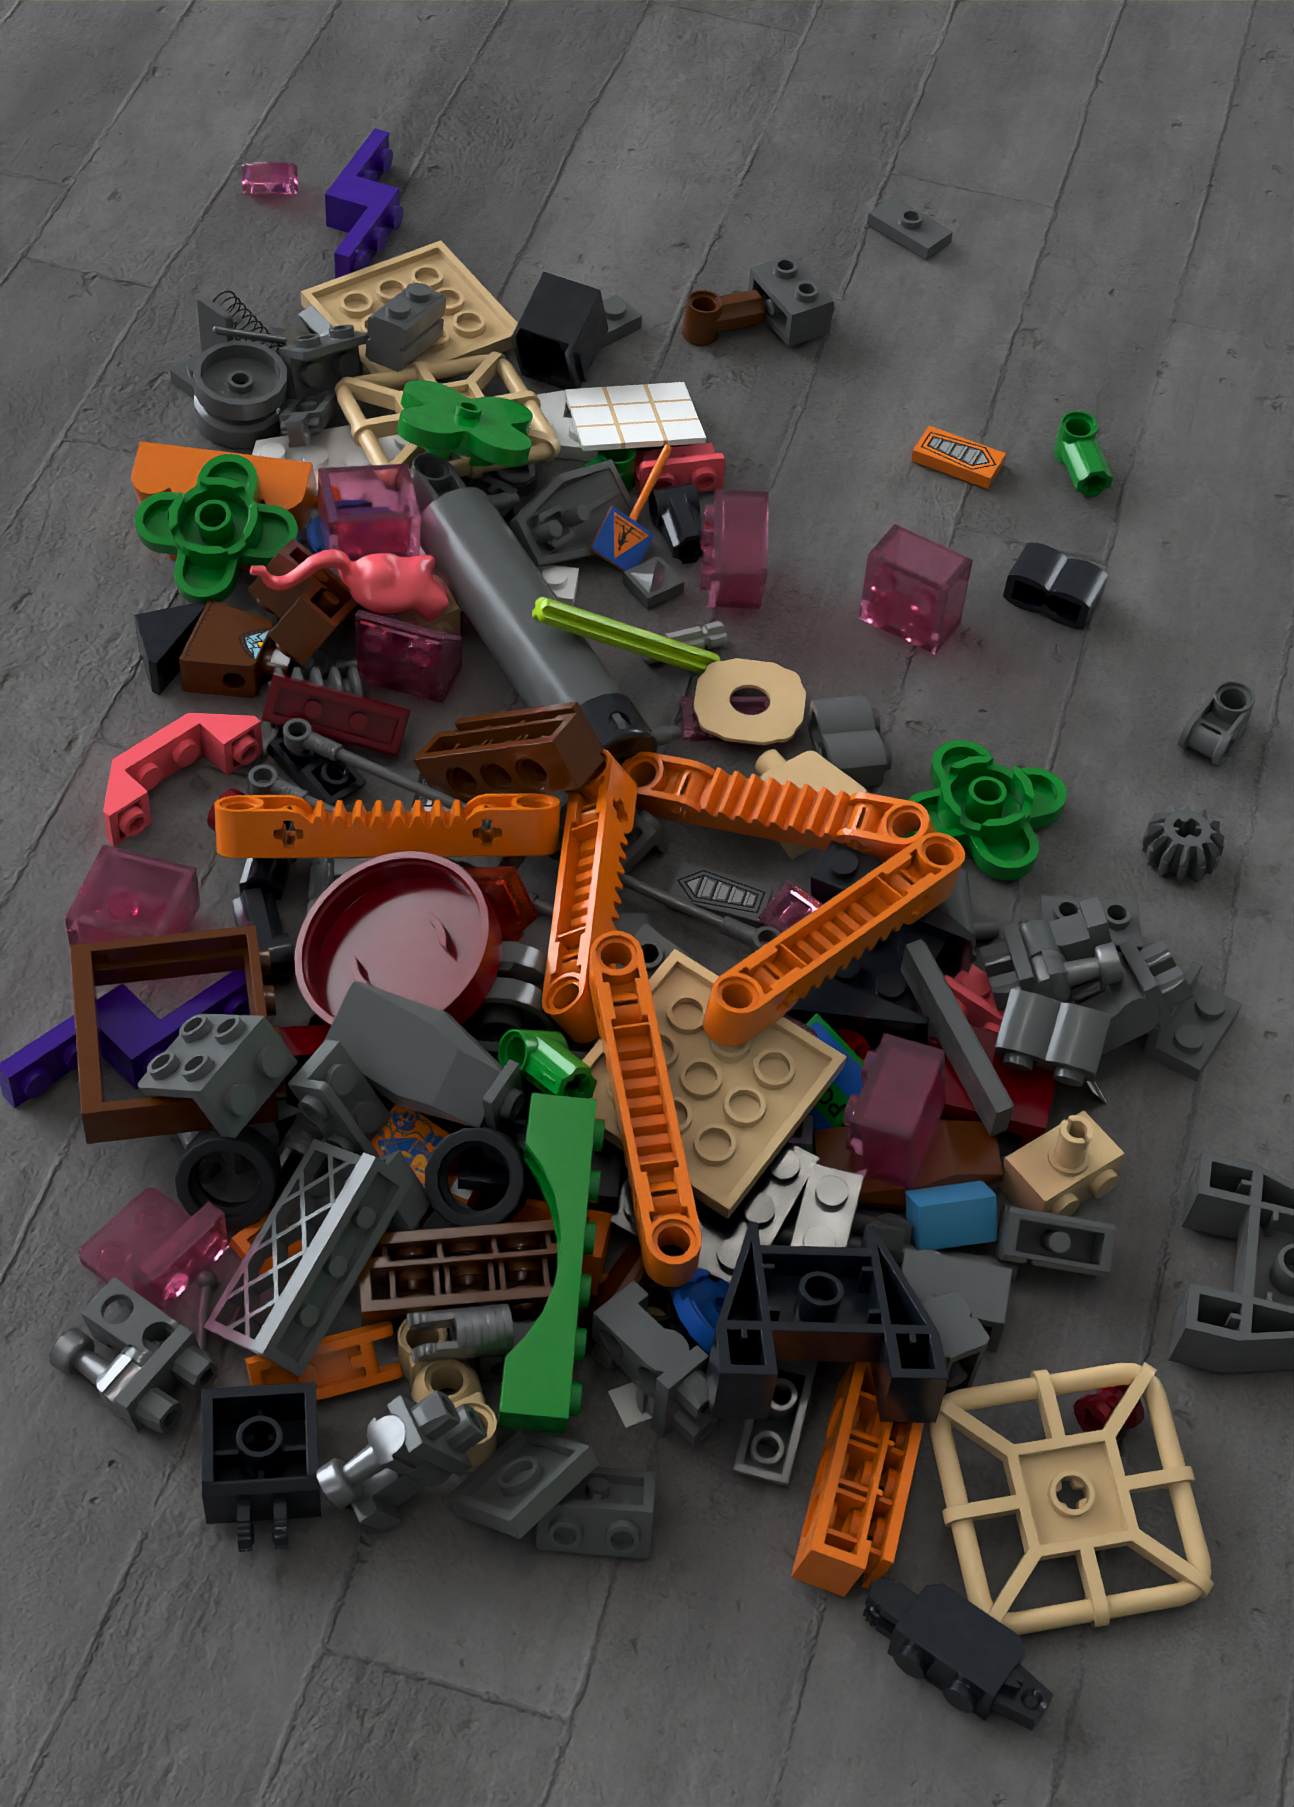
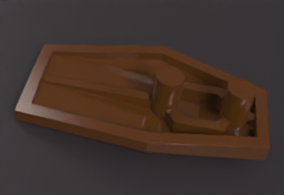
(957, 1154)

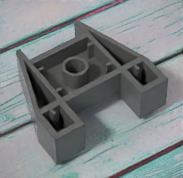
(1256, 1321)

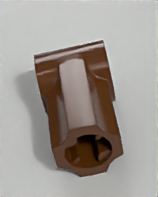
(710, 314)

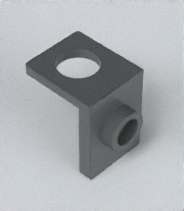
(504, 1098)

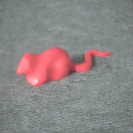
(376, 581)

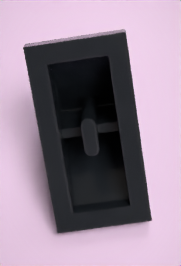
(162, 640)

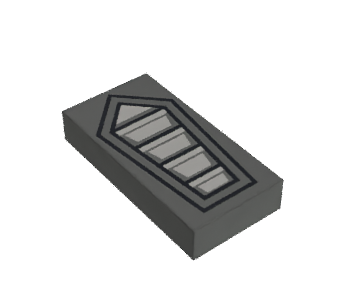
(722, 893)

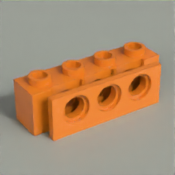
(846, 1493)

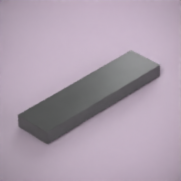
(957, 1038)

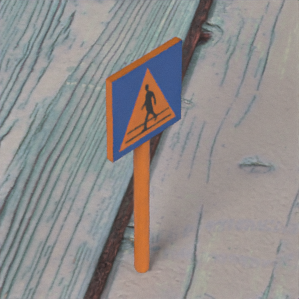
(621, 537)

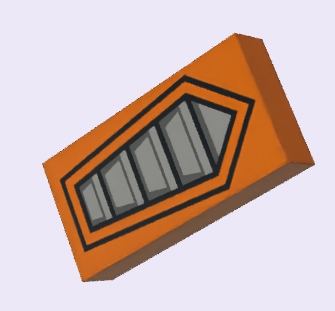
(958, 457)

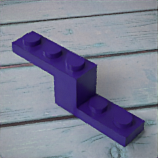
(363, 205)
(128, 1037)

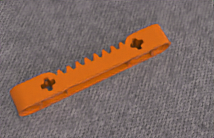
(783, 813)
(256, 828)
(587, 893)
(786, 968)
(644, 1109)

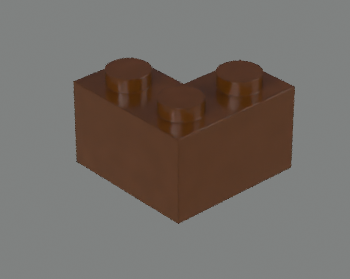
(306, 611)

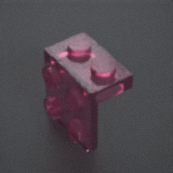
(156, 1246)

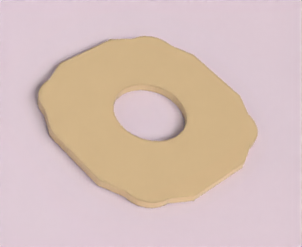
(772, 726)

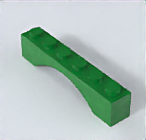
(538, 1371)

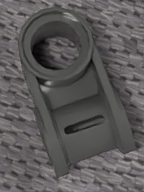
(1219, 722)

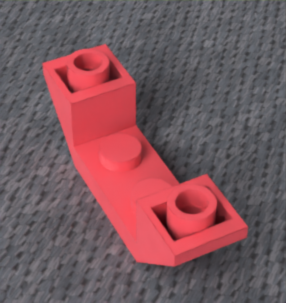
(221, 738)

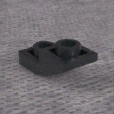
(317, 774)

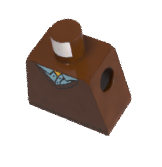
(230, 653)

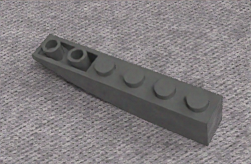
(823, 1220)

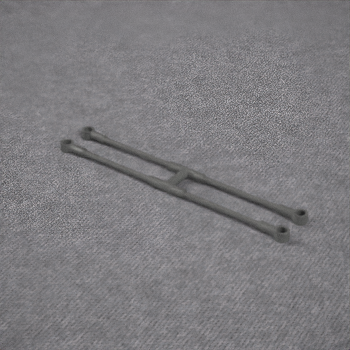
(334, 751)

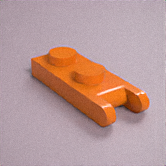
(338, 1366)

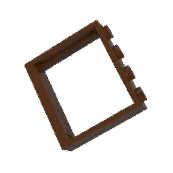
(152, 960)

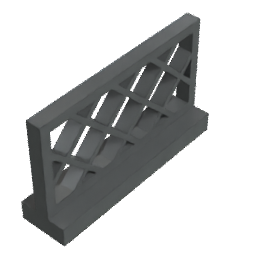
(324, 1267)

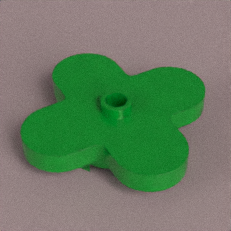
(479, 428)
(215, 528)
(991, 807)

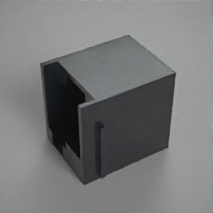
(560, 332)

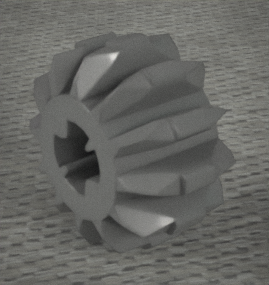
(1183, 843)

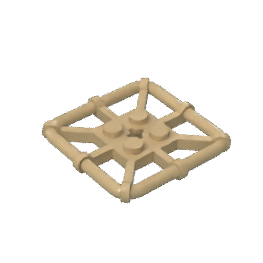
(376, 390)
(1101, 1518)

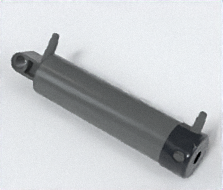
(498, 592)

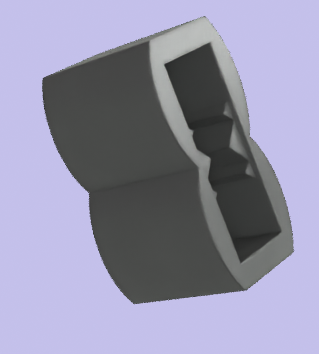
(848, 737)
(1052, 1037)

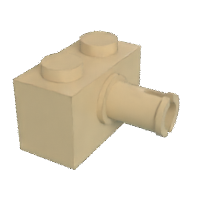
(1062, 1167)

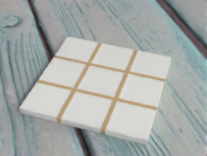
(634, 416)

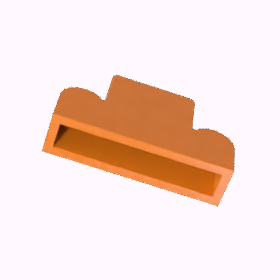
(176, 469)

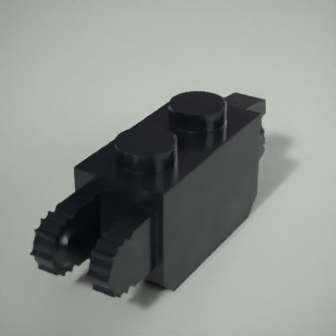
(957, 1650)

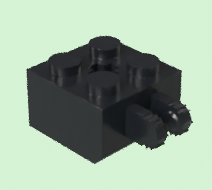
(260, 1457)

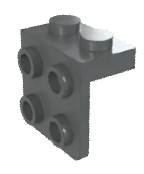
(224, 1065)

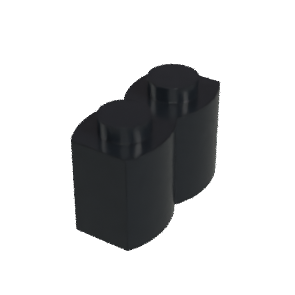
(1055, 585)

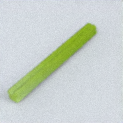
(622, 635)

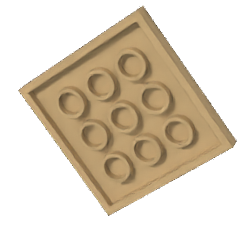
(472, 317)
(729, 1100)

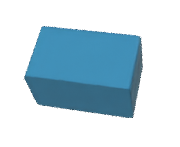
(952, 1215)

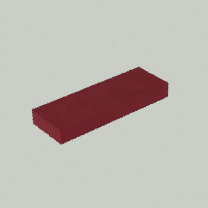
(337, 714)

